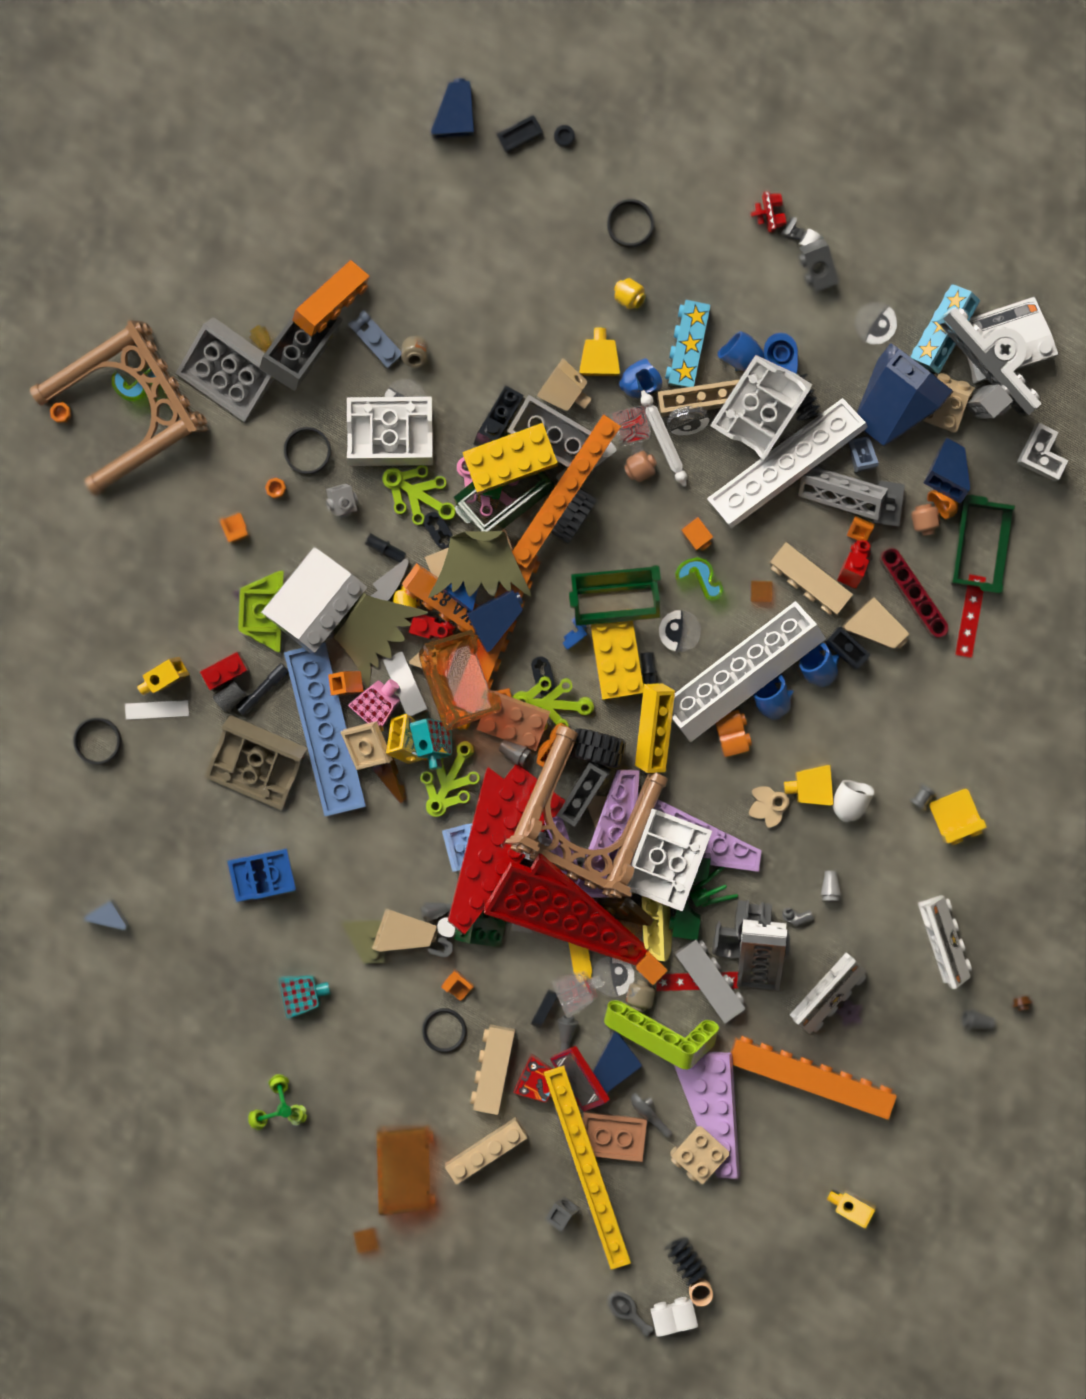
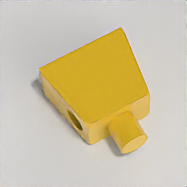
(599, 356)
(812, 785)

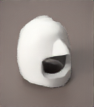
(851, 804)

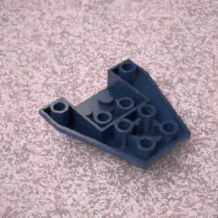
(899, 396)

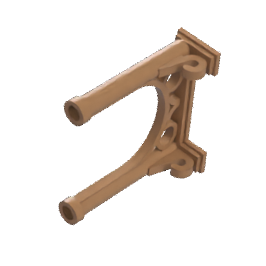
(140, 334)
(526, 835)

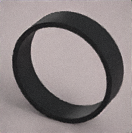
(630, 201)
(304, 429)
(75, 744)

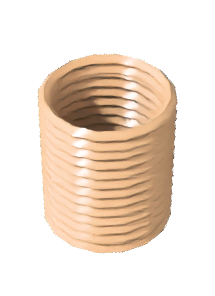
(705, 1301)

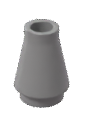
(830, 888)

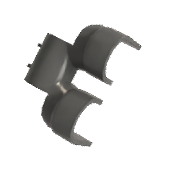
(728, 940)

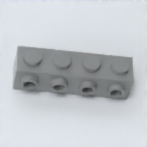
(990, 401)

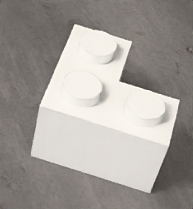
(1037, 454)

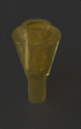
(260, 337)

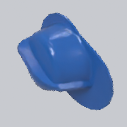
(782, 351)

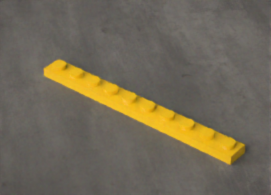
(587, 1167)

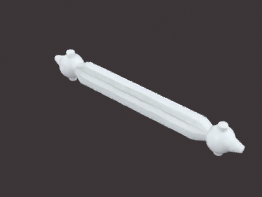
(663, 438)

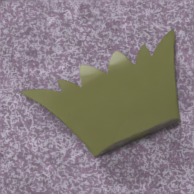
(478, 559)
(367, 629)

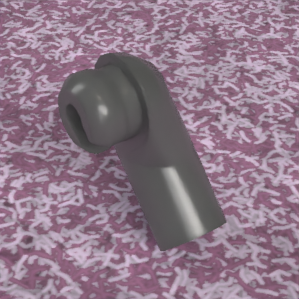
(795, 918)

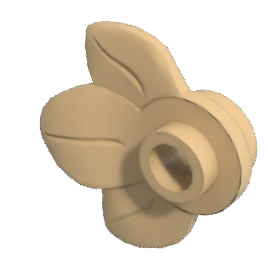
(765, 805)

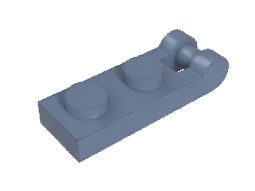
(376, 340)

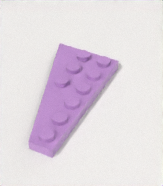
(613, 820)
(722, 847)
(712, 1102)

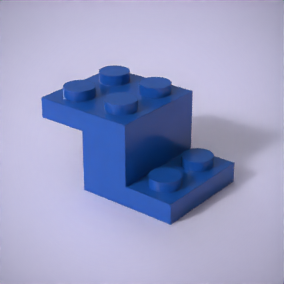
(261, 875)

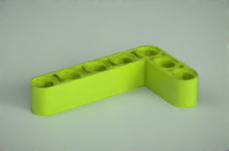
(660, 1039)

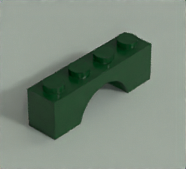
(687, 922)

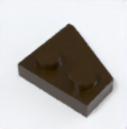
(626, 910)

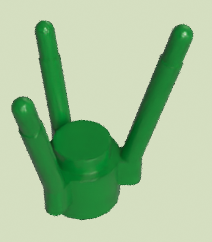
(701, 896)

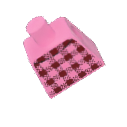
(377, 702)

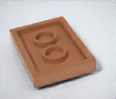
(516, 722)
(616, 1135)

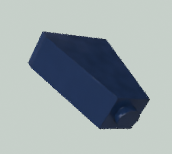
(455, 112)
(949, 471)
(495, 617)
(615, 1062)

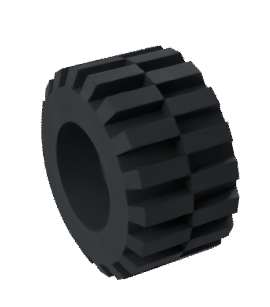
(598, 748)

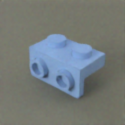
(456, 842)

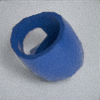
(740, 351)
(640, 377)
(819, 669)
(773, 701)

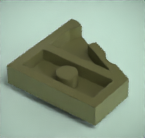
(362, 935)

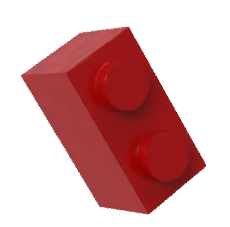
(224, 671)

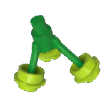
(296, 1114)

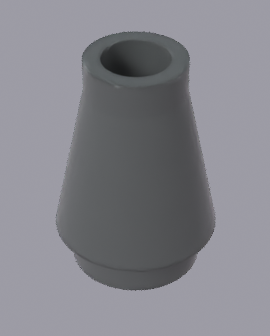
(517, 753)
(977, 1021)

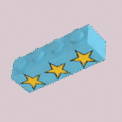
(935, 343)
(688, 344)

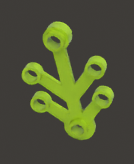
(416, 492)
(549, 702)
(449, 783)

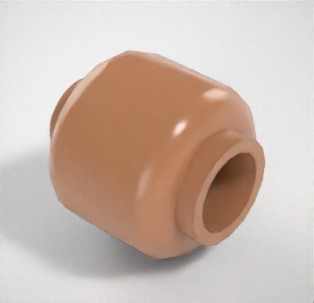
(640, 466)
(926, 519)

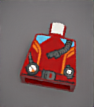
(533, 1081)

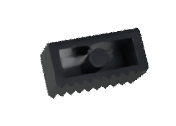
(847, 648)

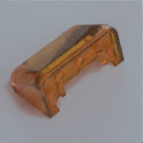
(457, 680)
(404, 1169)

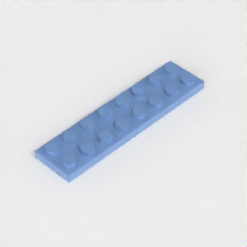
(322, 727)

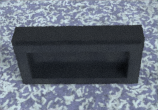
(519, 133)

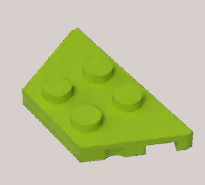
(252, 601)

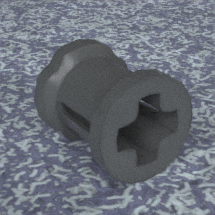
(923, 797)

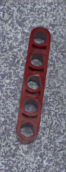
(904, 587)

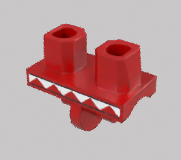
(769, 201)

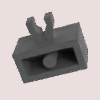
(891, 505)

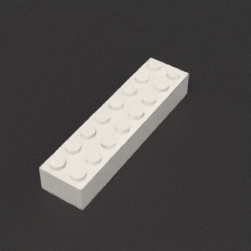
(745, 670)

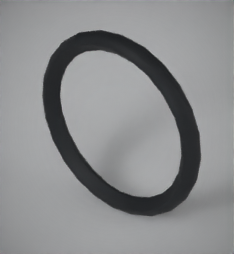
(458, 1016)

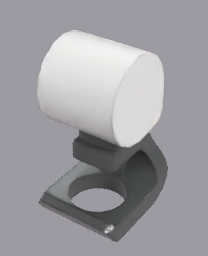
(803, 236)
(446, 931)

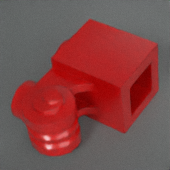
(855, 564)
(428, 626)

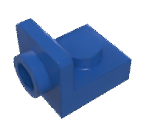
(572, 637)

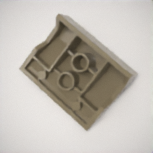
(255, 762)

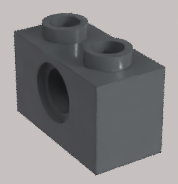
(826, 274)

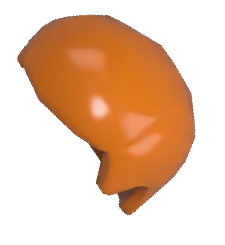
(946, 506)

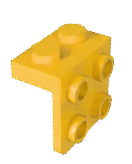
(957, 816)

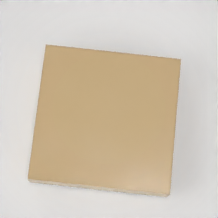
(366, 745)

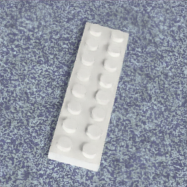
(787, 463)

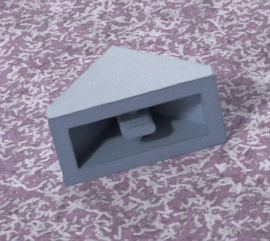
(862, 454)
(108, 915)

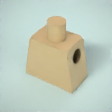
(564, 387)

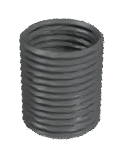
(229, 696)

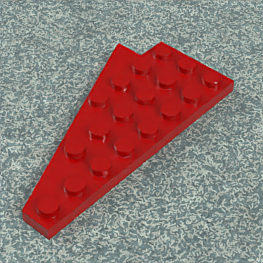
(486, 853)
(556, 906)

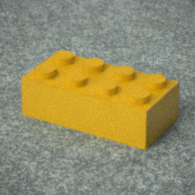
(510, 458)
(617, 659)

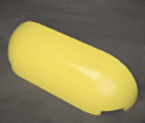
(658, 935)

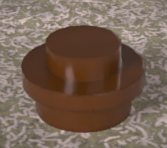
(1022, 1003)

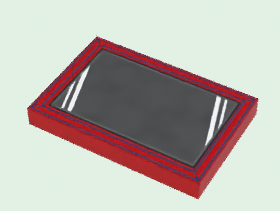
(583, 1081)

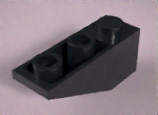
(499, 416)

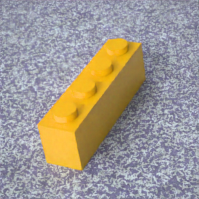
(654, 728)

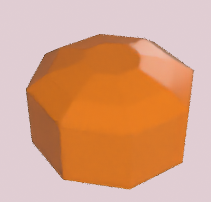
(60, 412)
(275, 488)

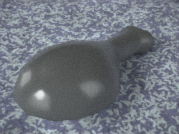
(645, 1111)
(624, 1308)

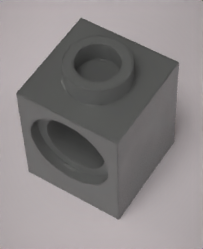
(562, 1214)

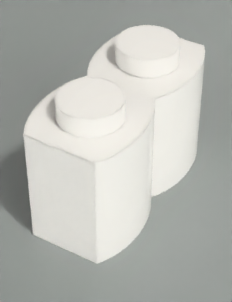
(674, 1316)

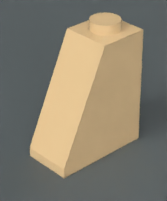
(877, 625)
(403, 932)

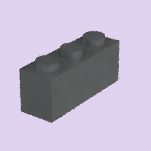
(583, 793)

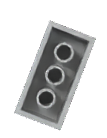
(563, 433)

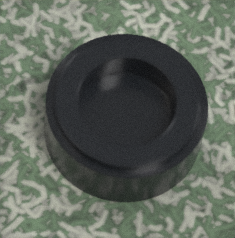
(564, 136)

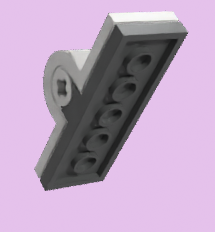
(986, 356)
(761, 955)

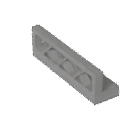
(843, 487)

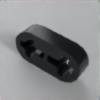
(434, 533)
(547, 670)
(544, 1008)

